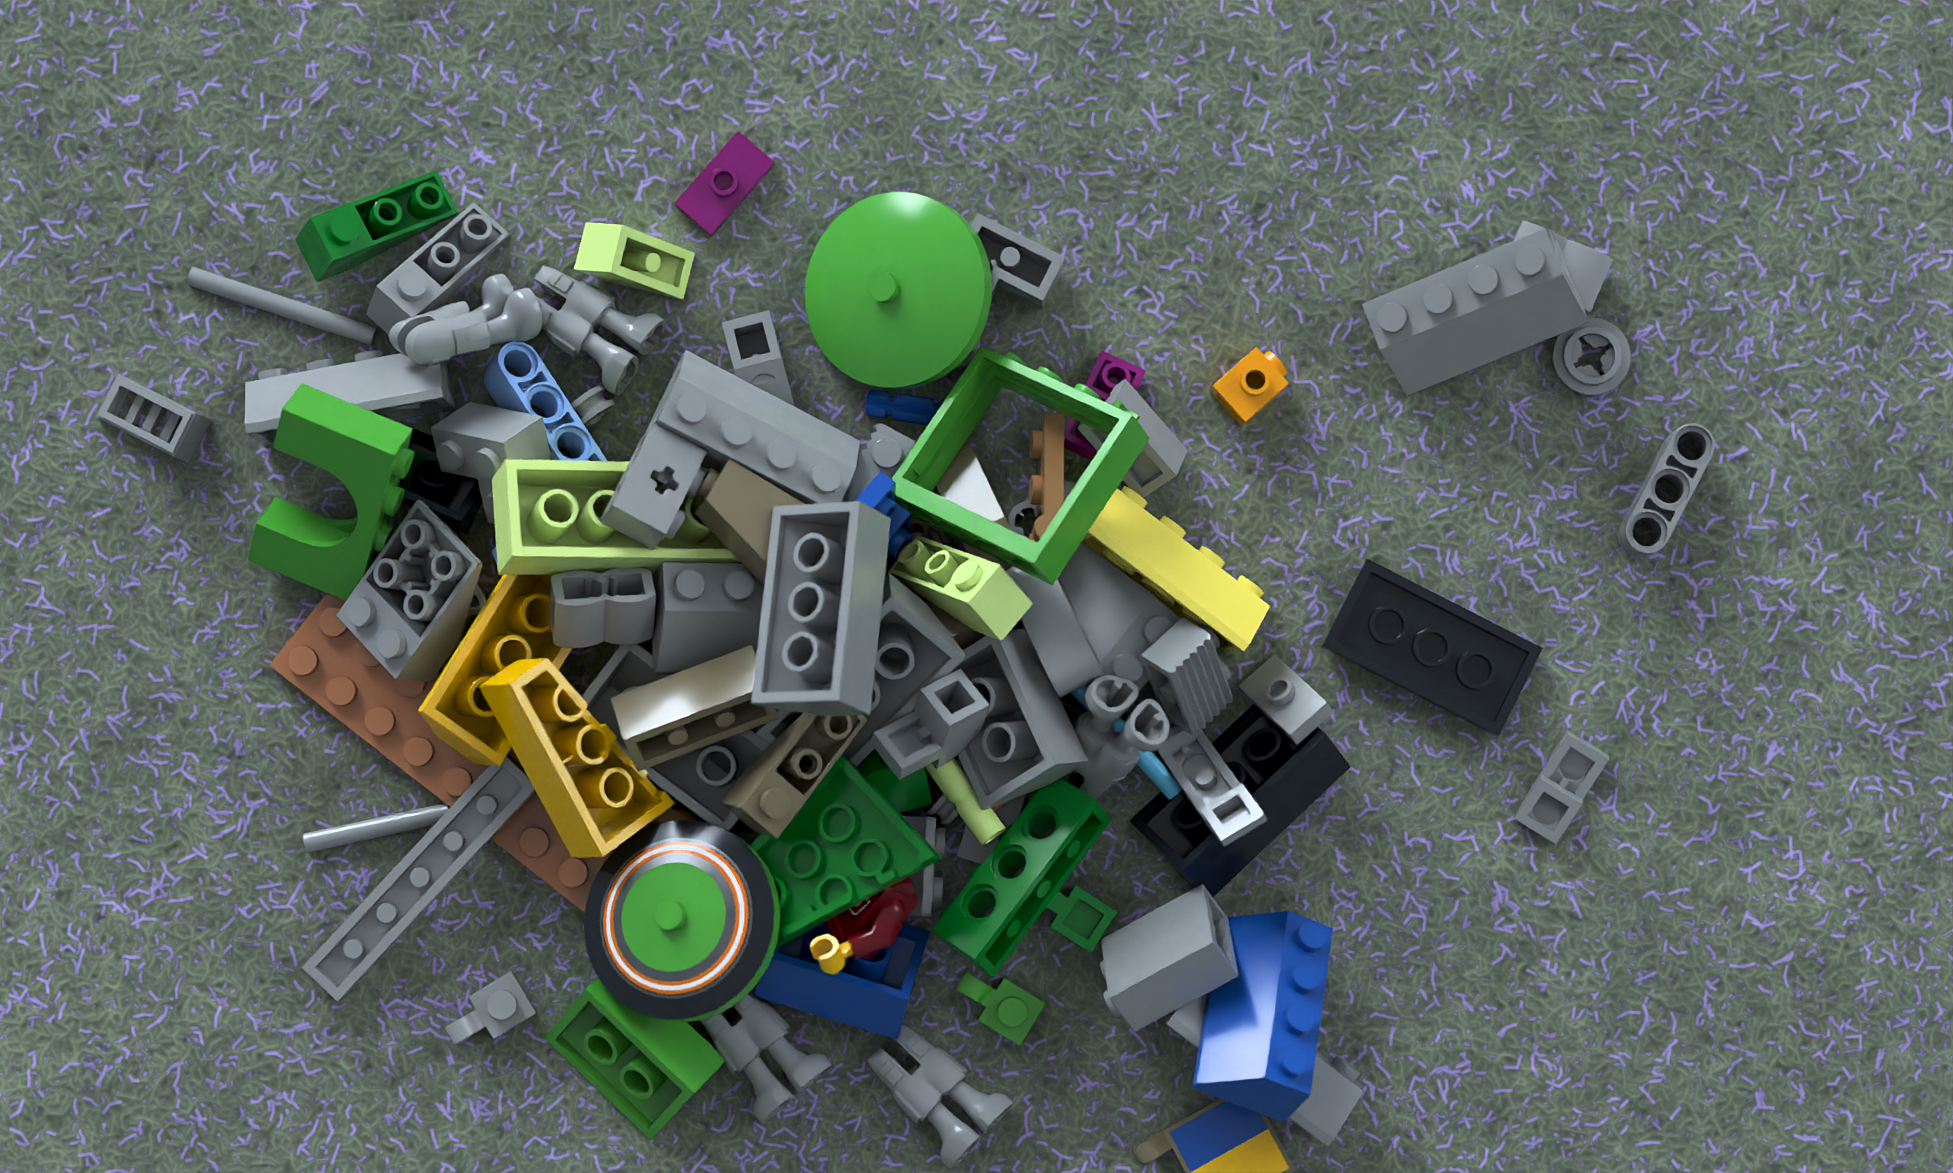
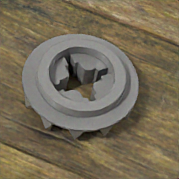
(1613, 363)

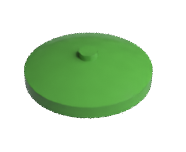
(898, 290)

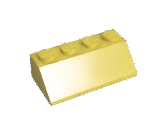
(1176, 572)

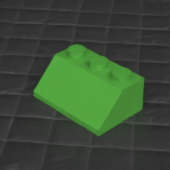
(634, 1059)

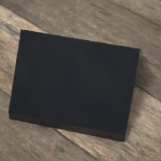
(448, 495)

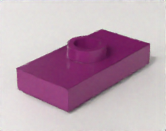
(724, 183)

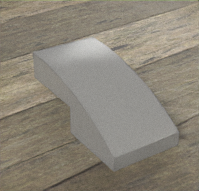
(1561, 787)

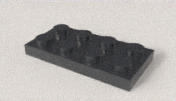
(1432, 647)

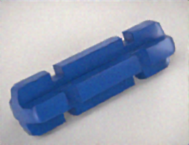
(901, 407)

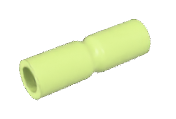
(959, 791)

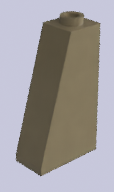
(740, 512)

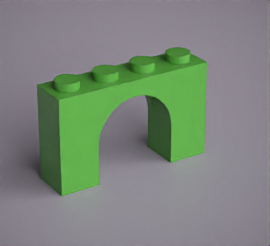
(368, 458)

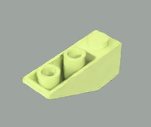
(962, 585)

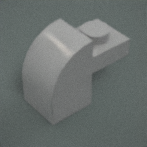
(938, 729)

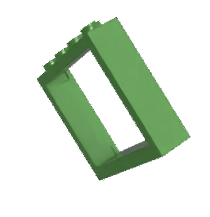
(957, 420)

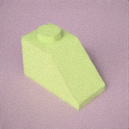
(634, 259)

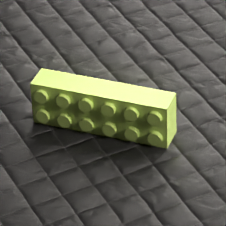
(552, 525)

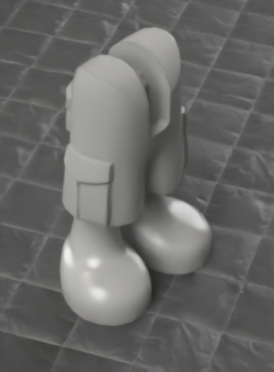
(583, 313)
(454, 330)
(1109, 752)
(743, 1041)
(924, 1086)

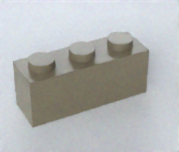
(690, 709)

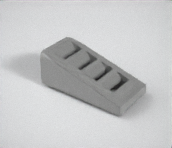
(181, 432)

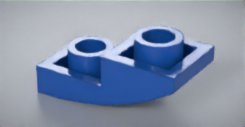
(881, 496)

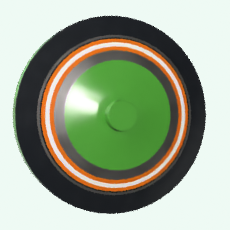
(682, 920)

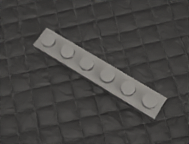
(420, 877)

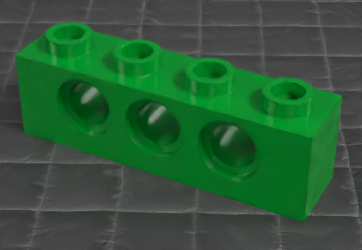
(1021, 899)

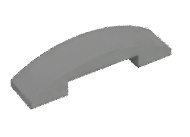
(1210, 785)

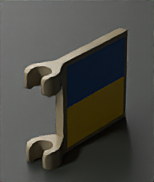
(1219, 1140)

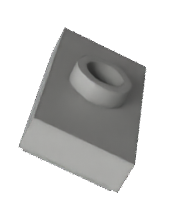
(1286, 699)

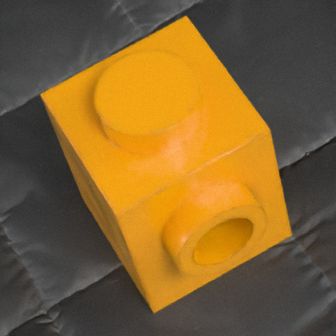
(1250, 385)

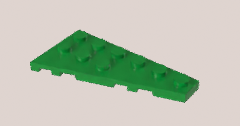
(839, 851)

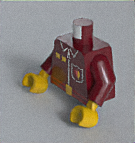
(865, 927)

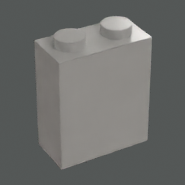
(1167, 958)

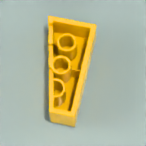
(572, 759)

